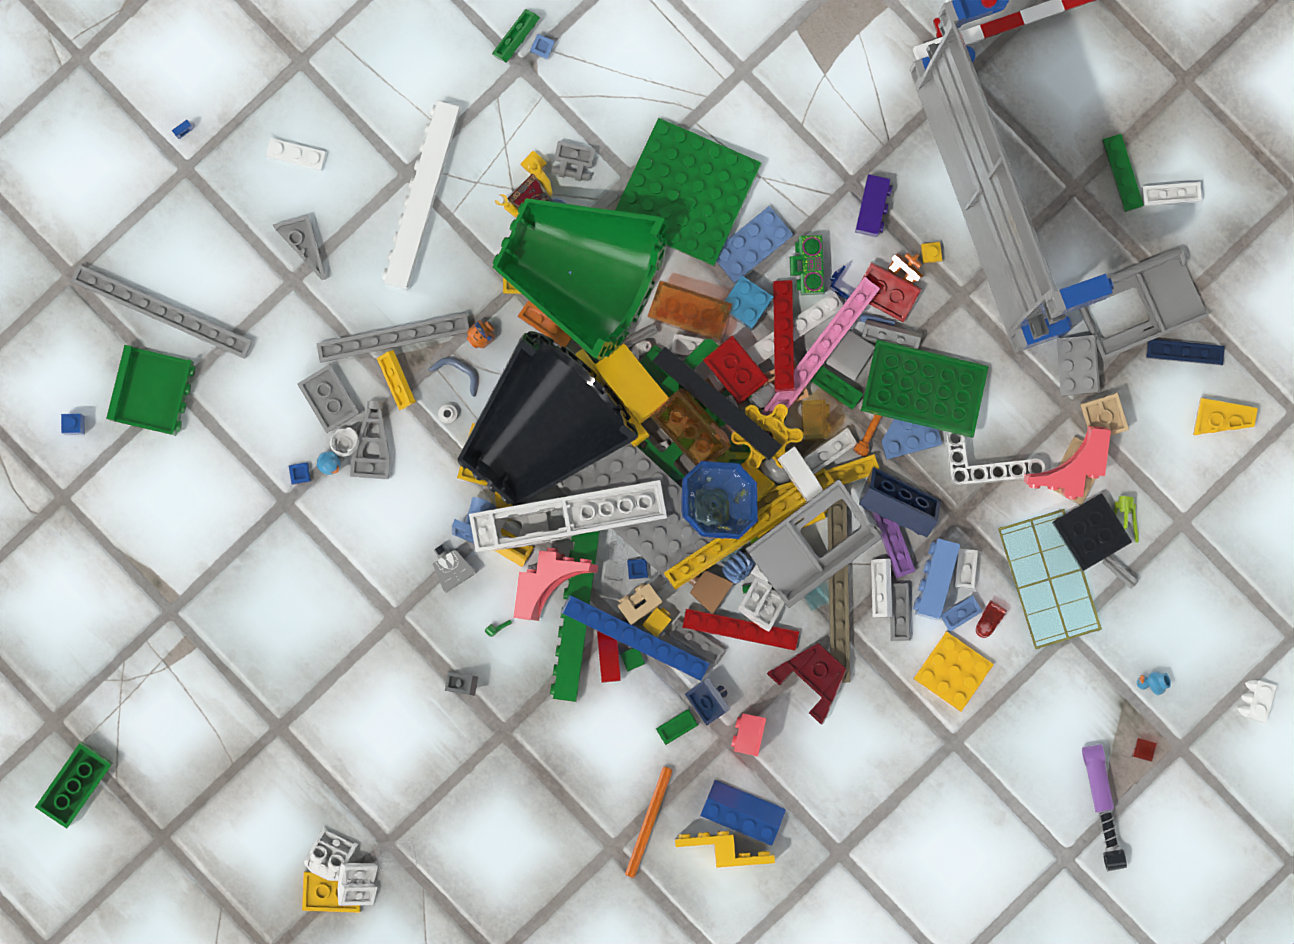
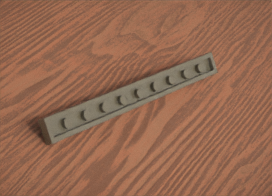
(839, 590)

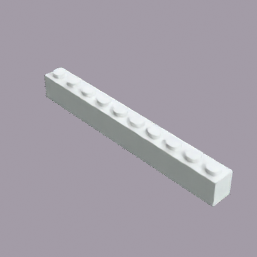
(422, 195)

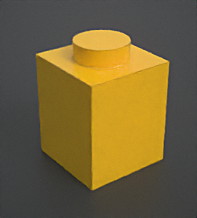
(657, 621)

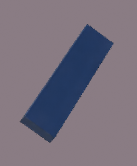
(1185, 352)

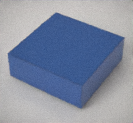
(182, 129)
(299, 473)
(637, 569)

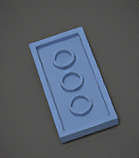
(753, 244)

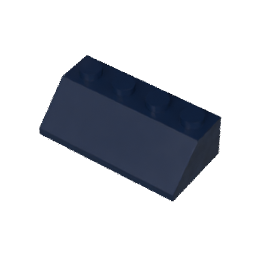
(900, 502)

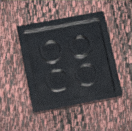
(1092, 532)

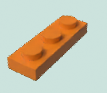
(543, 324)

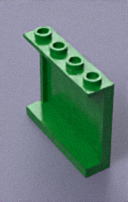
(150, 390)

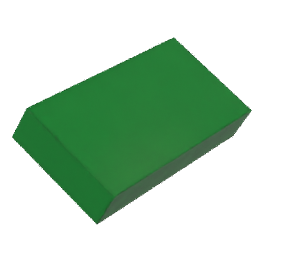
(677, 727)

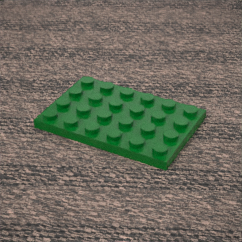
(924, 388)

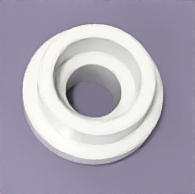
(447, 420)

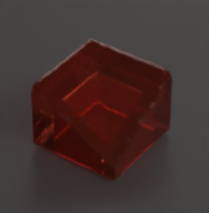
(1144, 750)

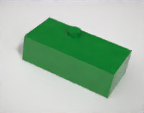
(73, 785)

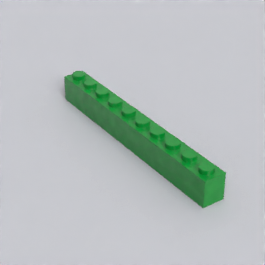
(574, 632)

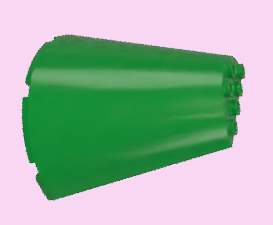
(609, 262)

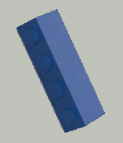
(743, 812)

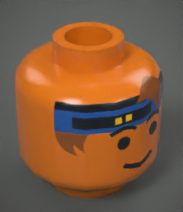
(481, 334)

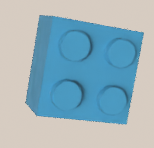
(748, 302)

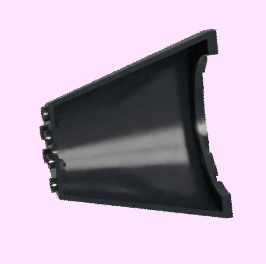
(543, 422)

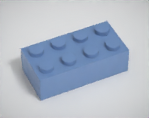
(937, 579)

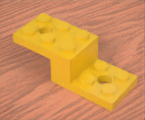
(724, 849)

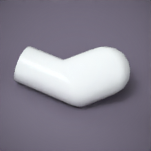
(641, 348)

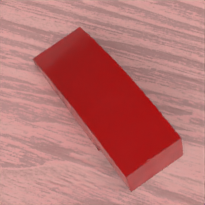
(608, 658)

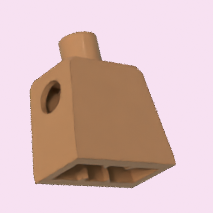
(709, 590)

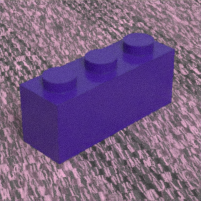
(873, 206)

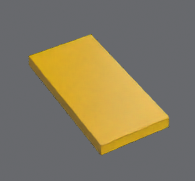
(631, 383)

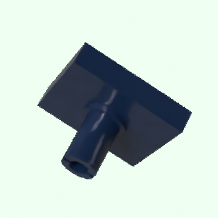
(708, 700)

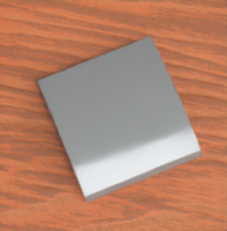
(850, 354)

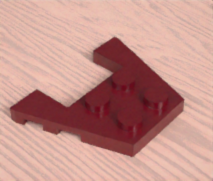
(819, 671)

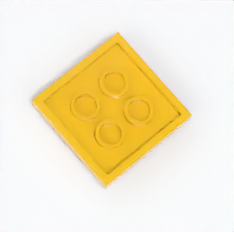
(953, 671)

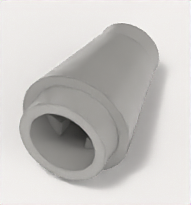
(762, 396)

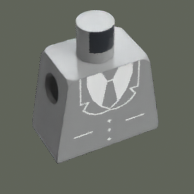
(451, 568)

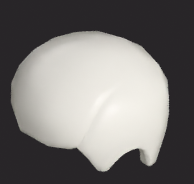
(344, 442)

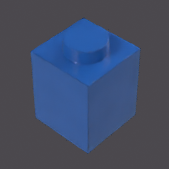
(72, 424)

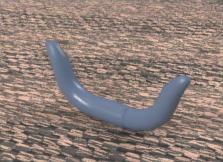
(461, 366)

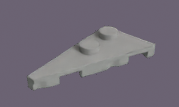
(300, 236)

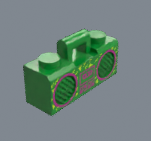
(812, 273)

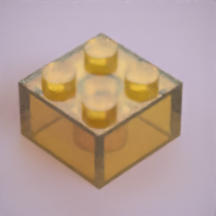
(814, 420)

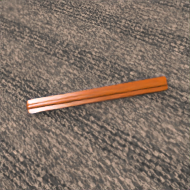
(648, 822)

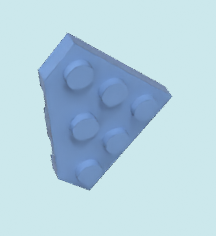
(908, 438)

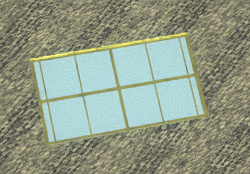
(1048, 581)

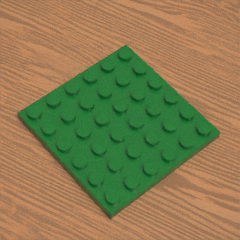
(692, 187)

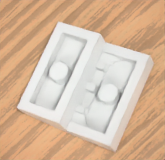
(761, 604)
(357, 884)

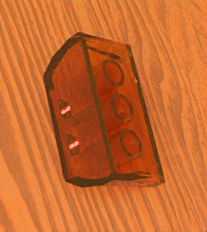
(691, 427)

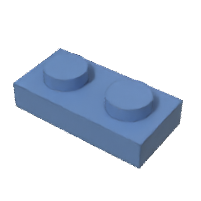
(961, 613)

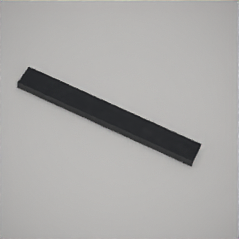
(717, 403)

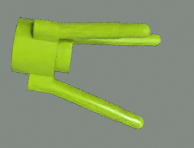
(1127, 506)

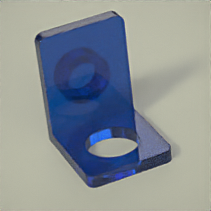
(834, 279)

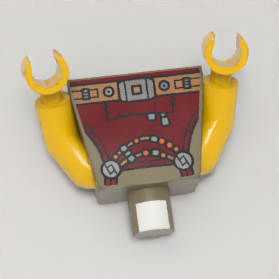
(534, 187)

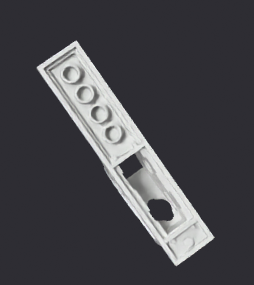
(581, 514)

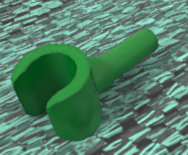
(491, 630)

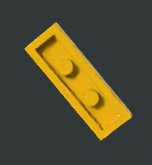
(396, 380)

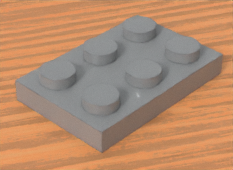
(1078, 365)
(328, 398)

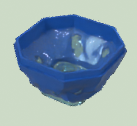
(728, 490)

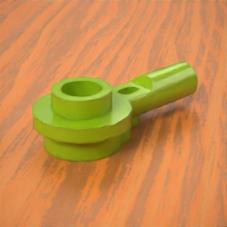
(726, 456)

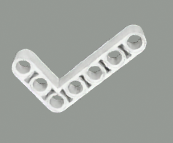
(987, 469)

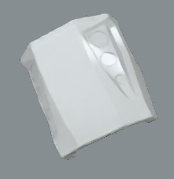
(328, 854)

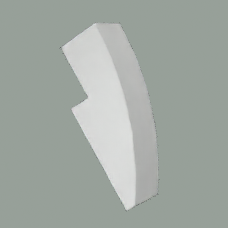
(800, 474)

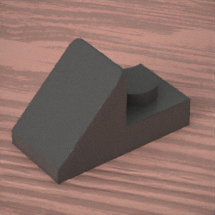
(461, 683)

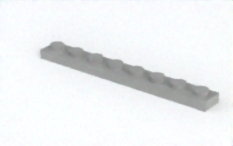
(393, 337)

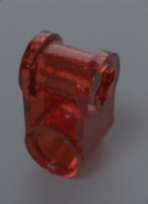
(992, 617)

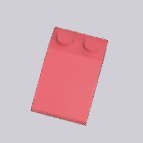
(749, 734)

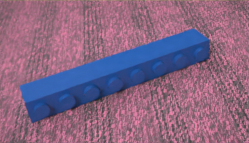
(634, 637)

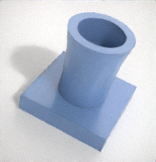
(463, 529)

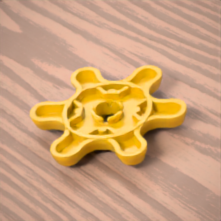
(775, 425)

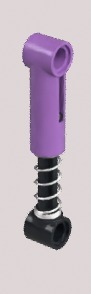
(1095, 763)

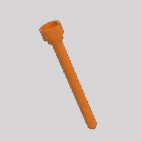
(862, 447)

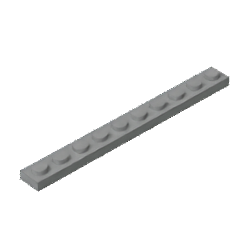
(161, 311)

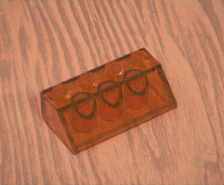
(690, 311)

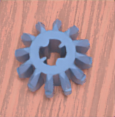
(738, 567)

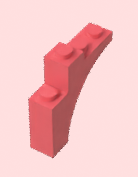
(1071, 475)
(537, 585)

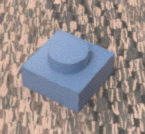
(542, 46)

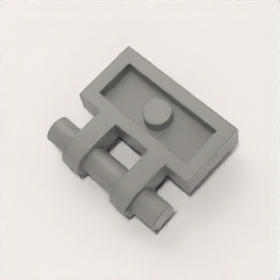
(575, 155)

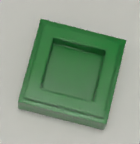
(632, 659)

